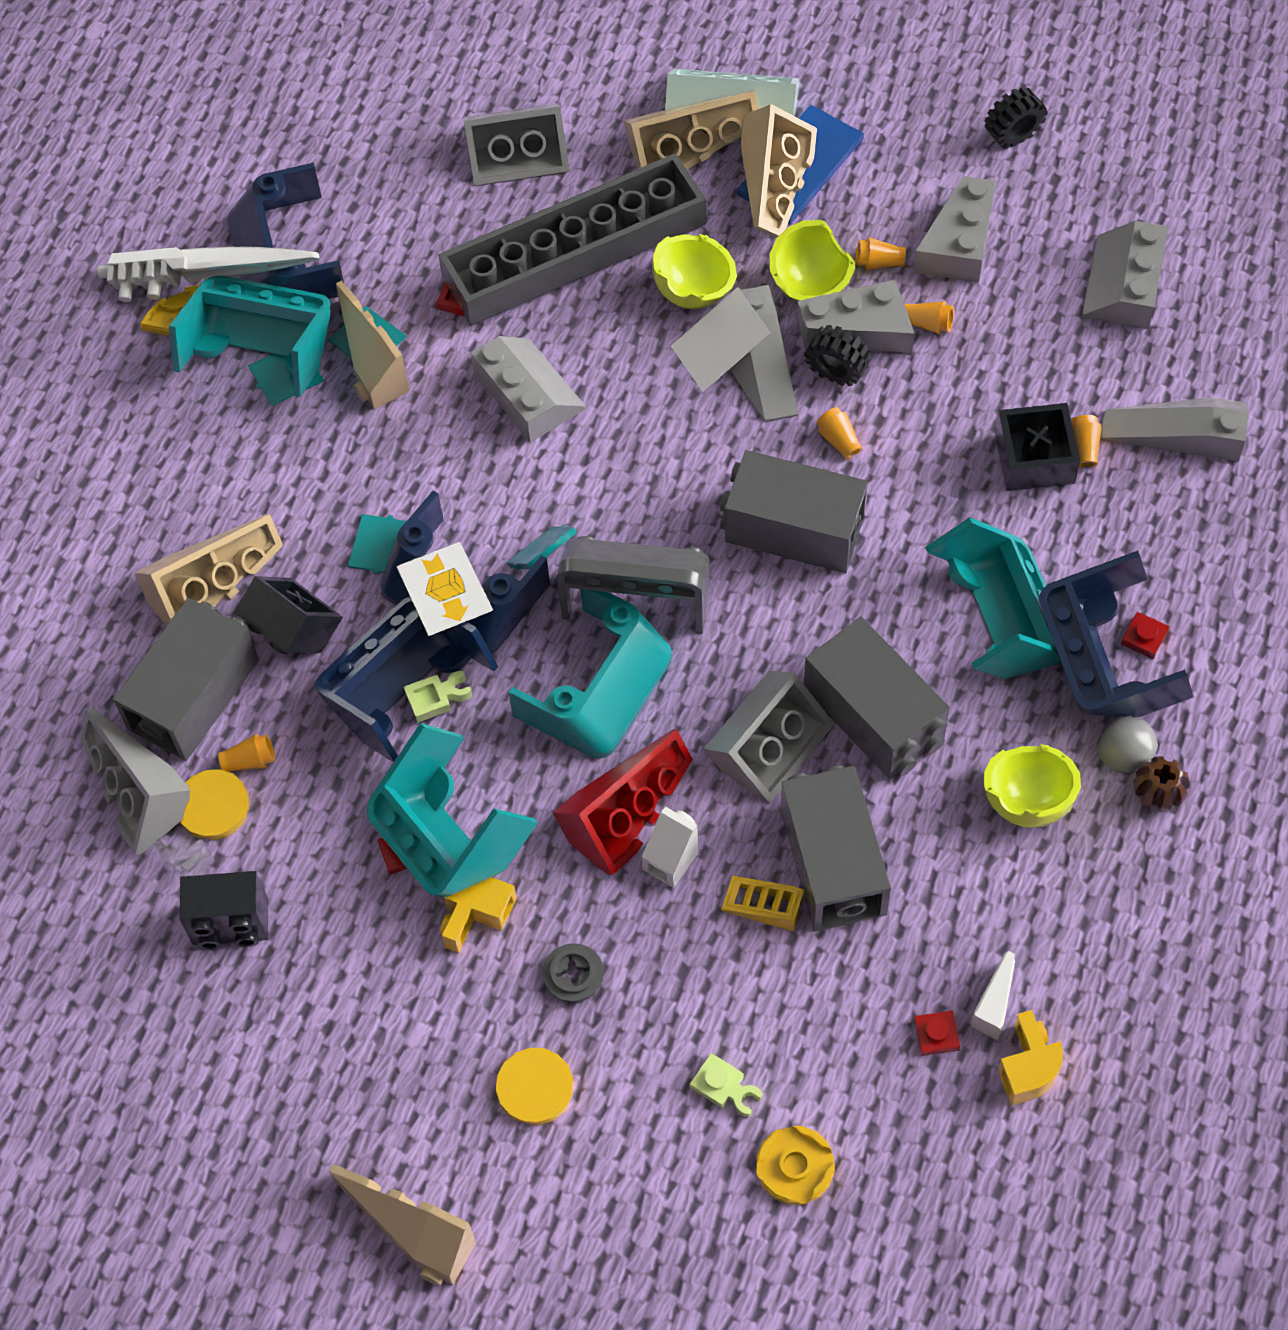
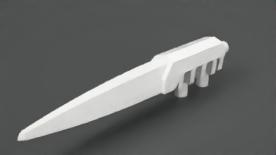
(158, 266)

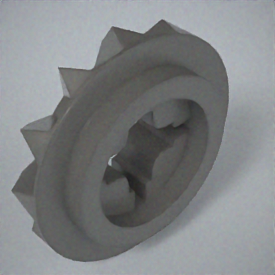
(557, 965)

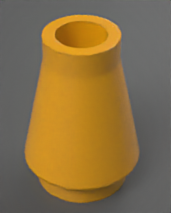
(879, 254)
(931, 316)
(838, 431)
(1087, 437)
(249, 754)

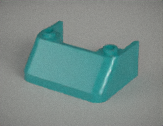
(253, 318)
(1007, 591)
(604, 712)
(413, 821)

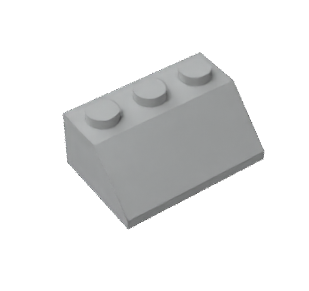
(516, 144)
(1126, 274)
(525, 385)
(770, 734)

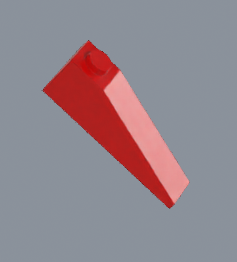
(613, 808)

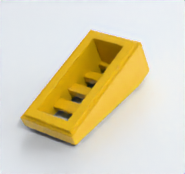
(771, 917)

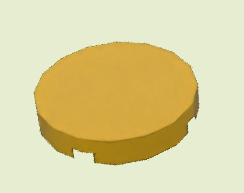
(215, 805)
(534, 1086)
(804, 1172)

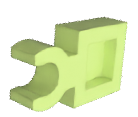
(432, 698)
(720, 1083)

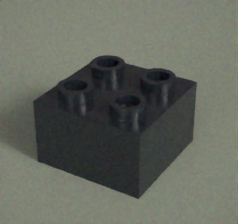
(1037, 446)
(287, 615)
(224, 909)

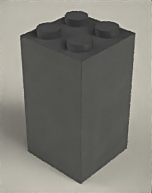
(794, 511)
(187, 678)
(876, 698)
(834, 847)

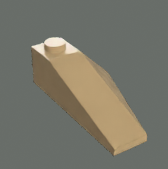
(689, 130)
(209, 567)

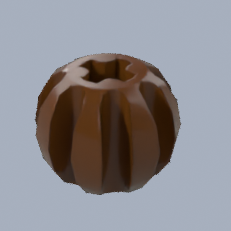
(1163, 795)

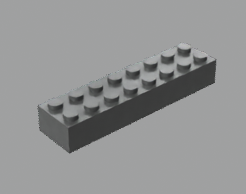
(572, 239)

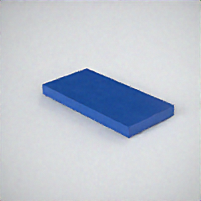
(833, 146)

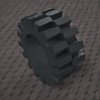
(1015, 117)
(837, 355)

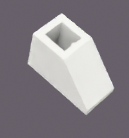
(671, 846)

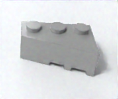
(959, 233)
(870, 312)

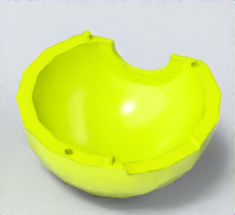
(809, 261)
(693, 271)
(1032, 785)

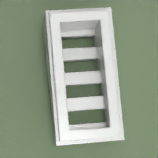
(992, 1007)

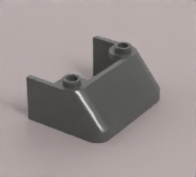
(634, 571)

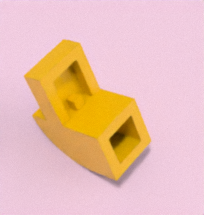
(483, 902)
(1035, 1069)

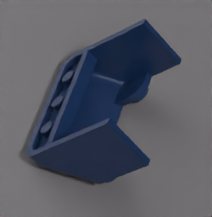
(250, 228)
(506, 594)
(1073, 612)
(384, 661)

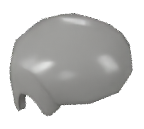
(1127, 744)

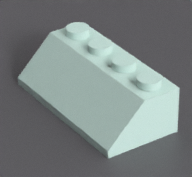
(696, 86)

